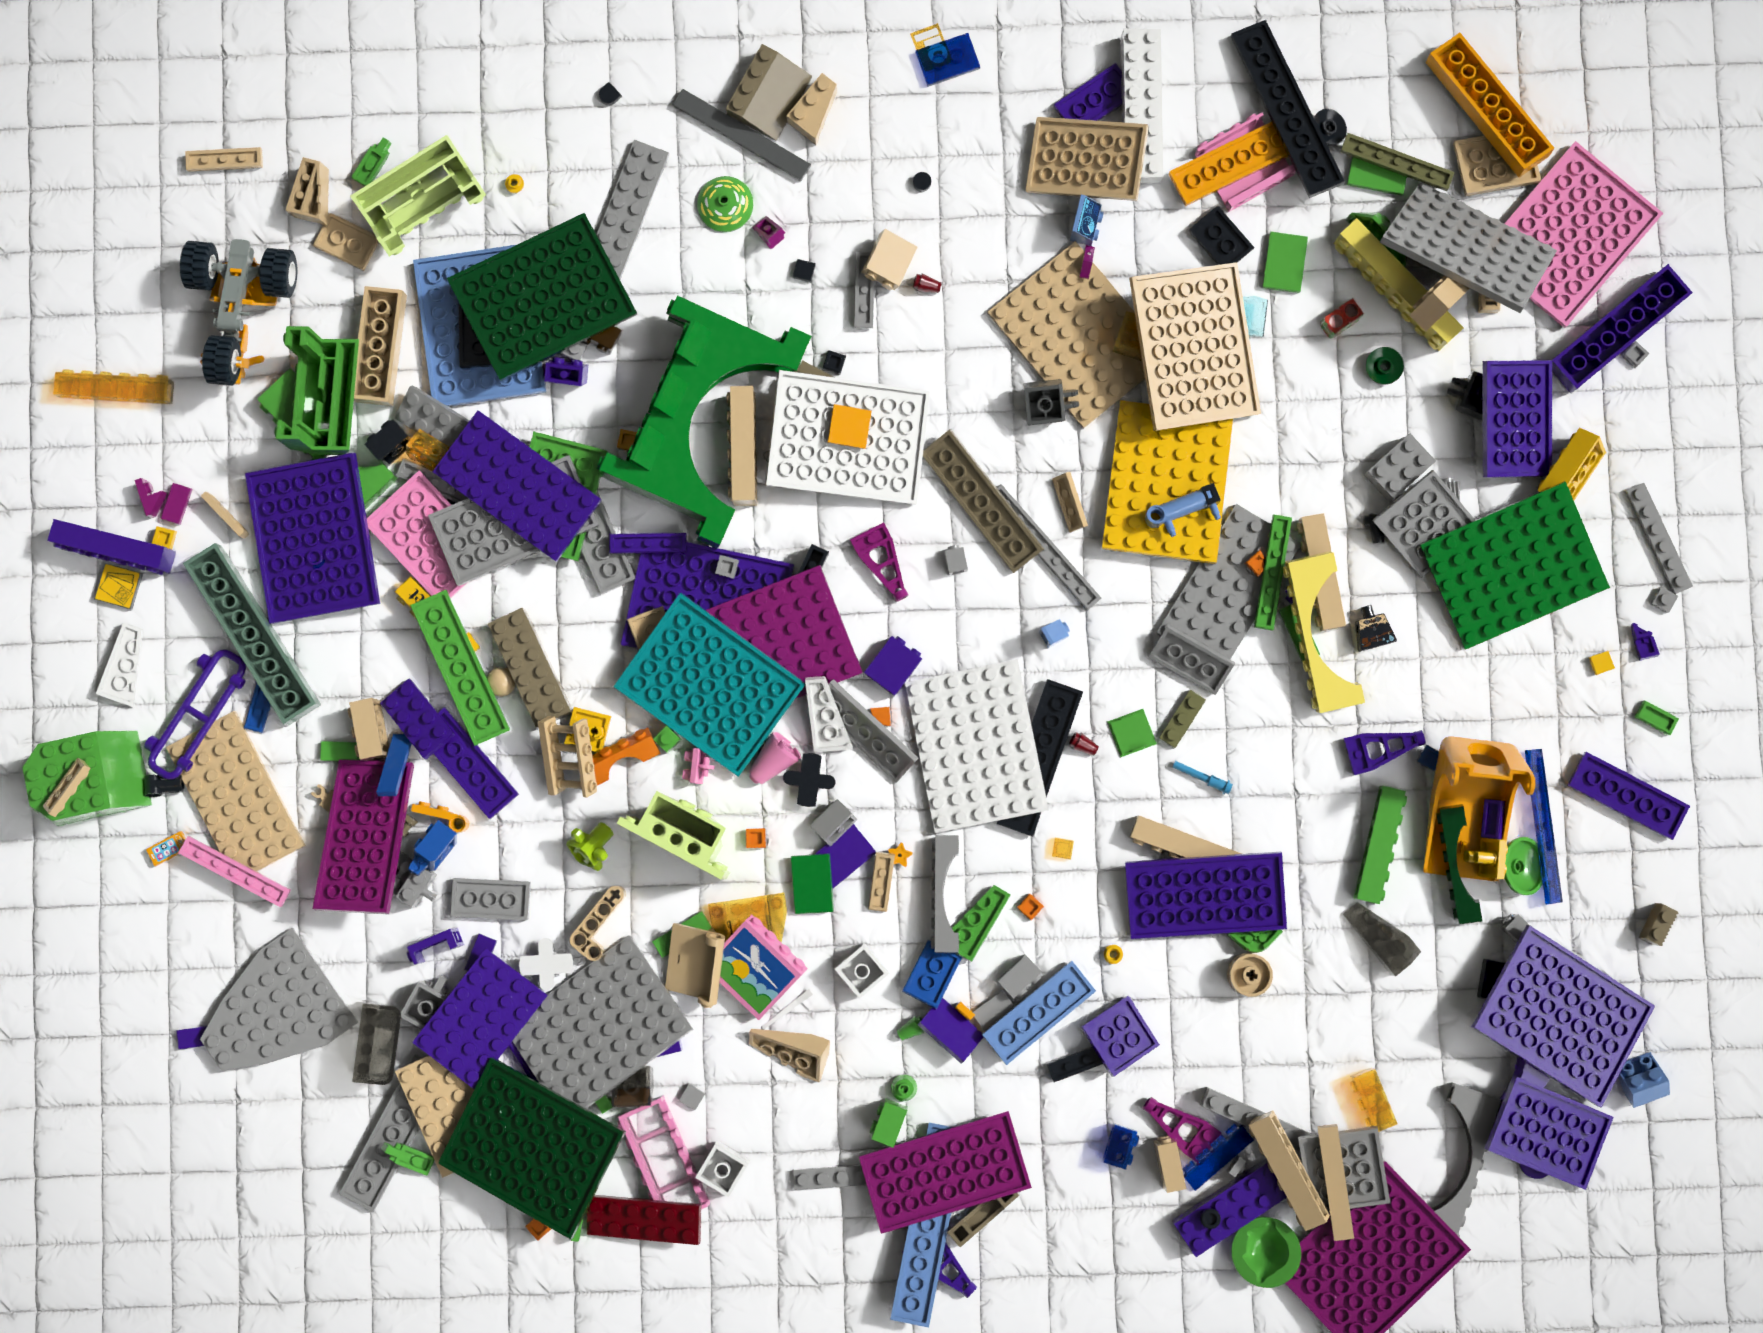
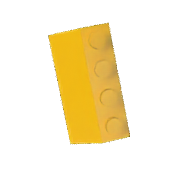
(1576, 462)

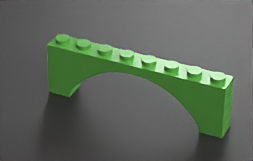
(278, 402)

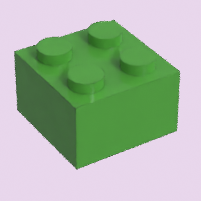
(889, 1122)

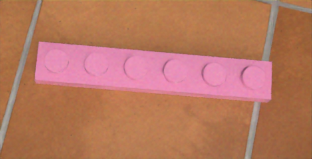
(234, 871)

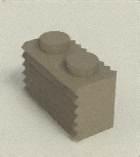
(1658, 924)

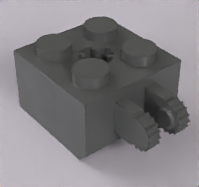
(1054, 409)

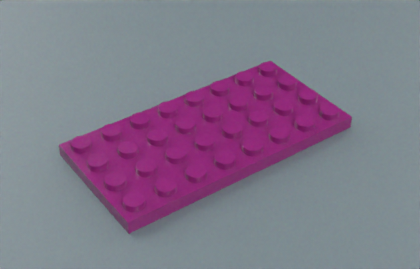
(361, 841)
(945, 1172)

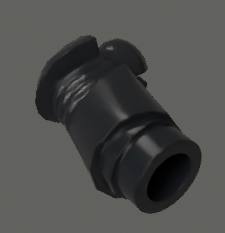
(1376, 534)

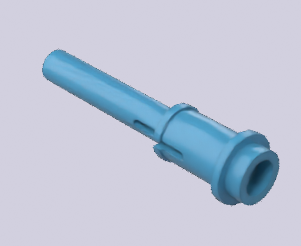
(1213, 781)

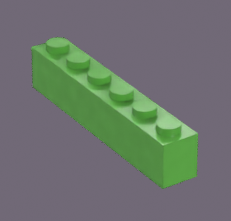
(1379, 845)

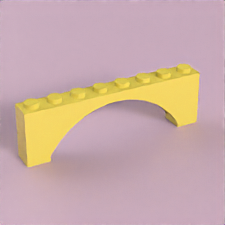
(1305, 581)

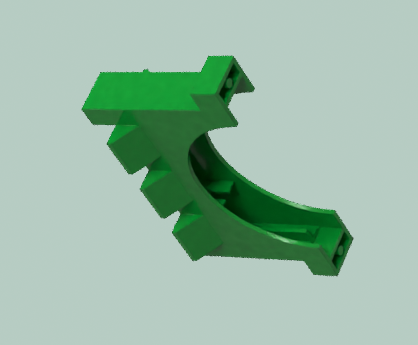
(660, 457)

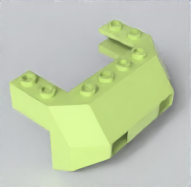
(416, 193)

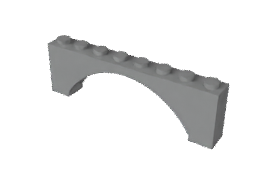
(1478, 1116)

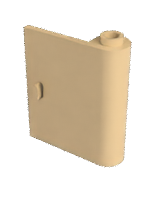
(695, 963)

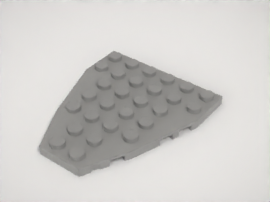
(276, 1008)

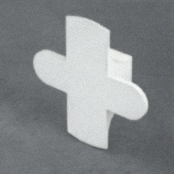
(546, 964)

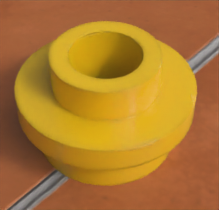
(517, 188)
(1119, 956)

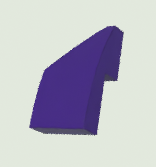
(1644, 643)

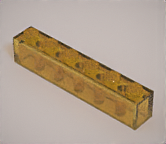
(113, 387)

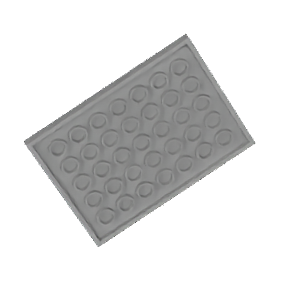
(1469, 247)
(601, 1026)

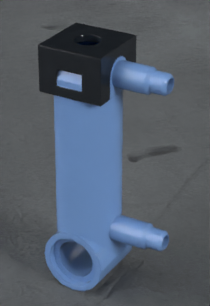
(1205, 498)

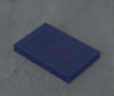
(947, 59)

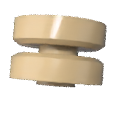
(1261, 974)

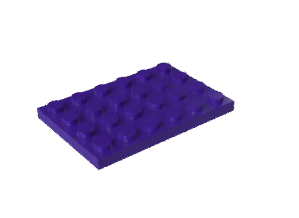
(1517, 418)
(479, 1017)
(1549, 1132)

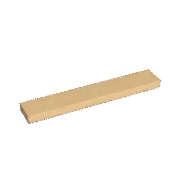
(1335, 1182)

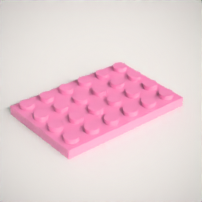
(409, 535)

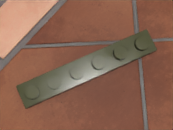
(1397, 162)

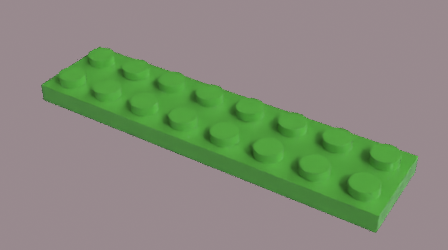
(460, 667)

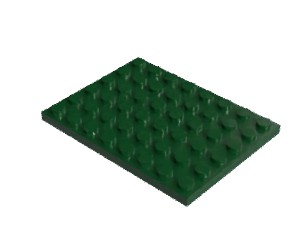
(542, 296)
(531, 1147)

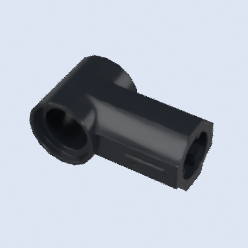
(156, 785)

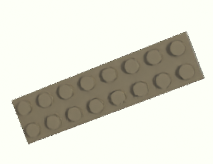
(982, 501)

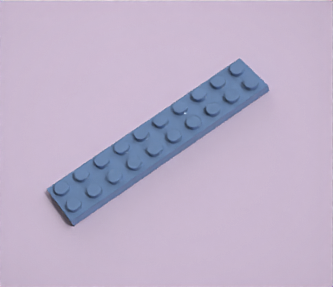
(920, 1265)

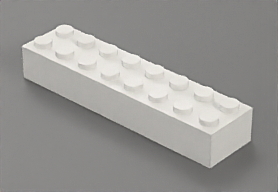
(1143, 93)

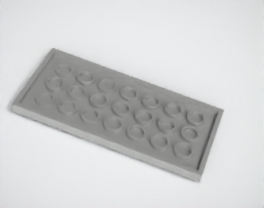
(479, 542)
(1223, 596)

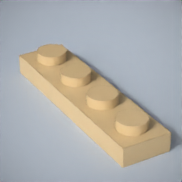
(224, 159)

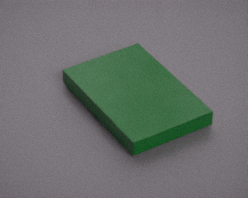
(812, 883)

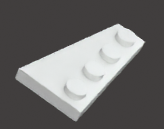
(121, 672)
(825, 720)

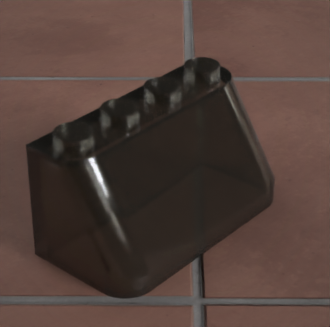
(376, 1043)

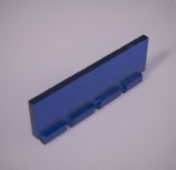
(1212, 1161)

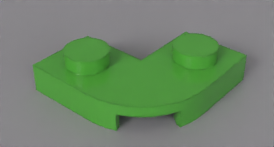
(1255, 941)

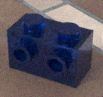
(1117, 1145)

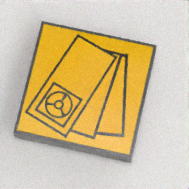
(118, 586)

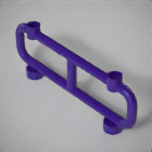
(184, 763)

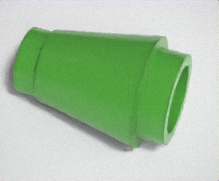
(910, 1029)

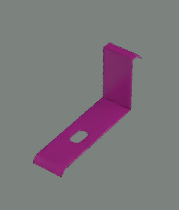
(1087, 262)

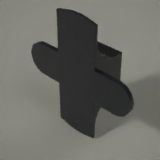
(809, 779)

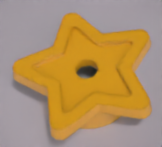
(900, 850)

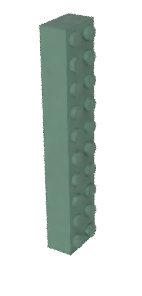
(252, 634)

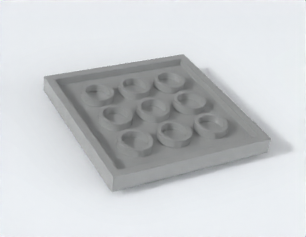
(1421, 515)
(1361, 1163)

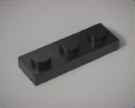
(1073, 1064)

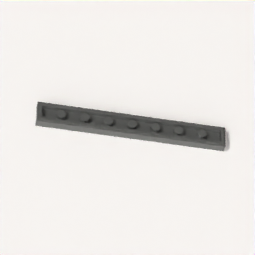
(742, 135)

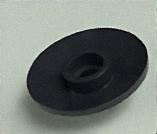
(1335, 125)

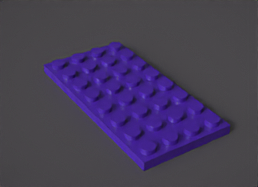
(517, 485)
(1206, 895)

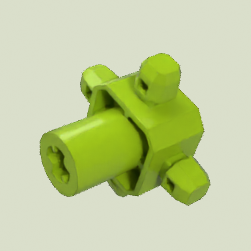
(589, 847)

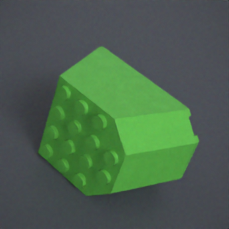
(112, 783)

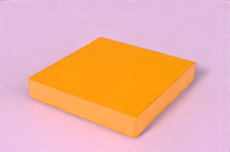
(849, 426)

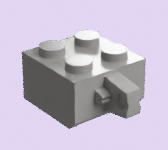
(424, 1001)

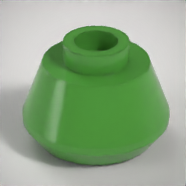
(908, 1083)

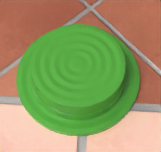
(1266, 1252)

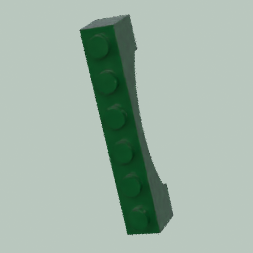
(1452, 821)

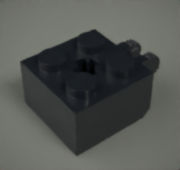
(1469, 398)

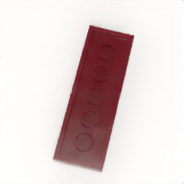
(644, 1219)

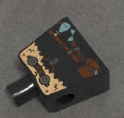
(1373, 630)

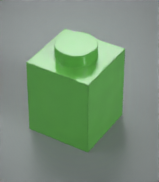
(667, 739)

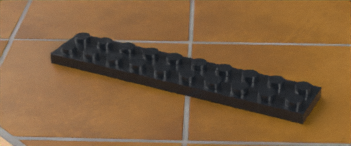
(1287, 109)

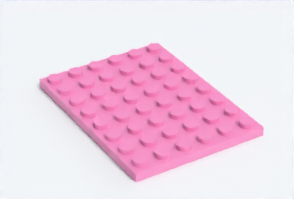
(1591, 224)

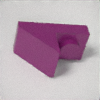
(769, 232)
(150, 502)

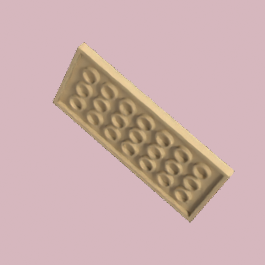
(237, 796)

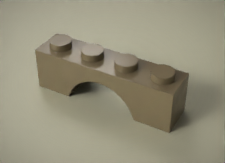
(979, 1218)

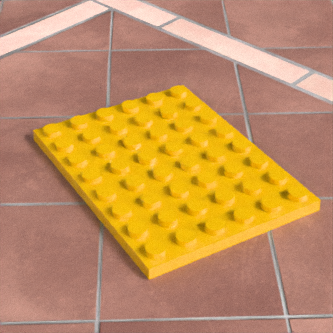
(1158, 468)

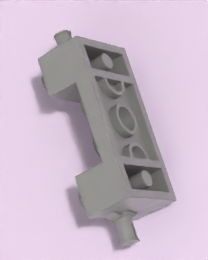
(410, 887)

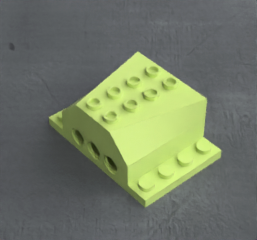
(681, 831)

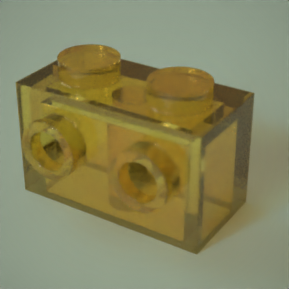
(426, 449)

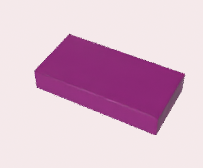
(176, 503)

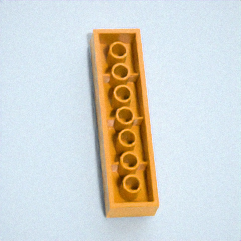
(1489, 105)

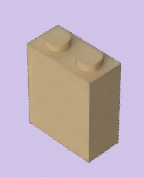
(889, 260)
(1169, 1164)

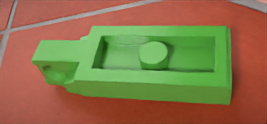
(372, 162)
(409, 1157)

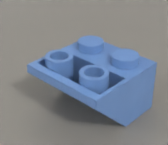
(1643, 1080)

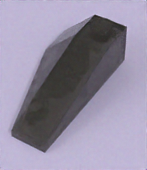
(1388, 943)

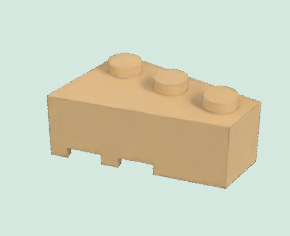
(813, 108)

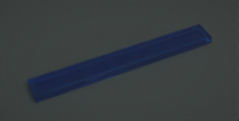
(1544, 829)

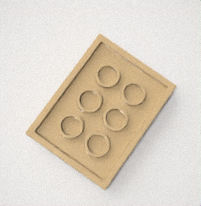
(1485, 170)

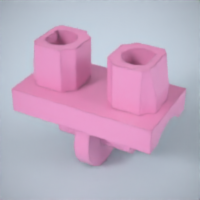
(699, 767)

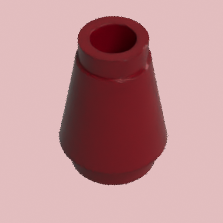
(926, 284)
(1083, 744)

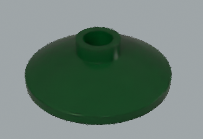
(1388, 357)

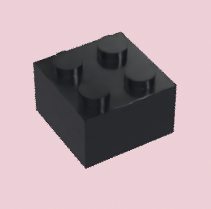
(388, 443)

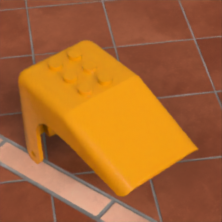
(1467, 775)

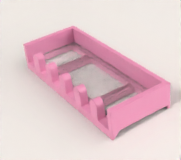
(662, 1154)

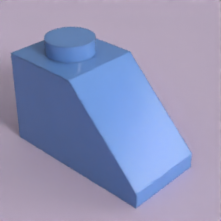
(1054, 633)

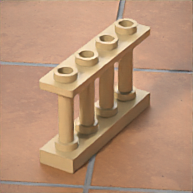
(552, 756)

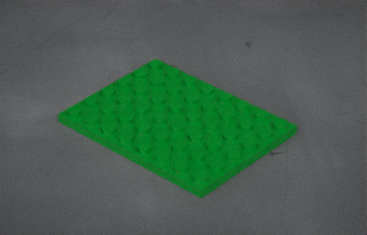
(1515, 565)

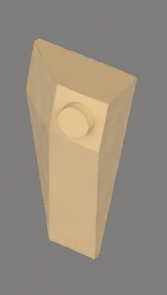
(799, 1050)

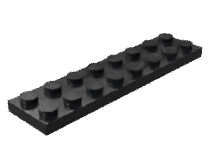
(1050, 731)

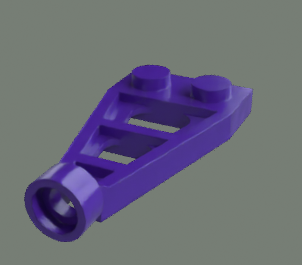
(1359, 756)
(962, 1277)

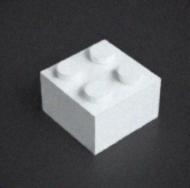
(862, 971)
(722, 1169)

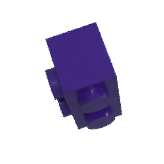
(566, 372)

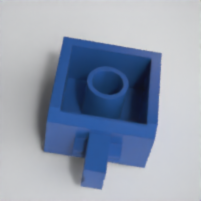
(433, 848)

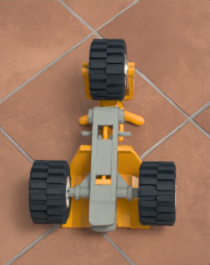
(236, 283)

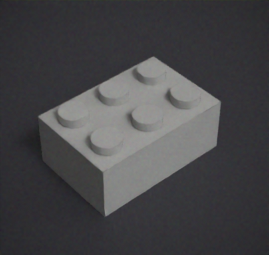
(1399, 467)

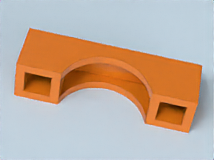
(638, 745)

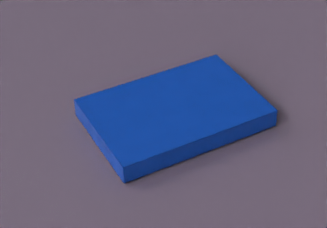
(931, 976)

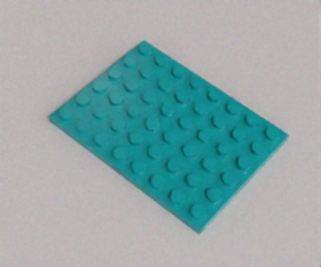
(709, 684)

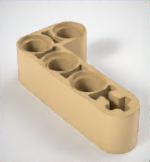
(600, 919)

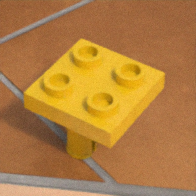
(597, 724)
(1490, 858)

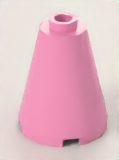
(773, 758)

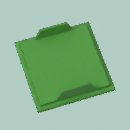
(1132, 732)

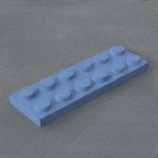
(1038, 1012)

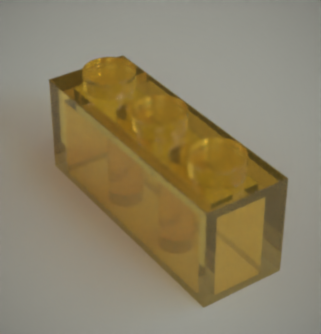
(1372, 1099)

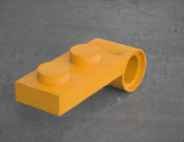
(441, 812)

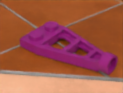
(871, 540)
(1205, 1131)

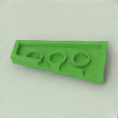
(979, 921)

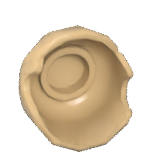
(501, 681)

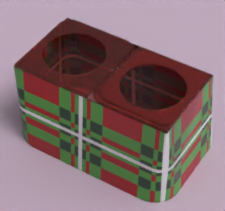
(1332, 332)

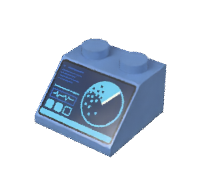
(1086, 221)

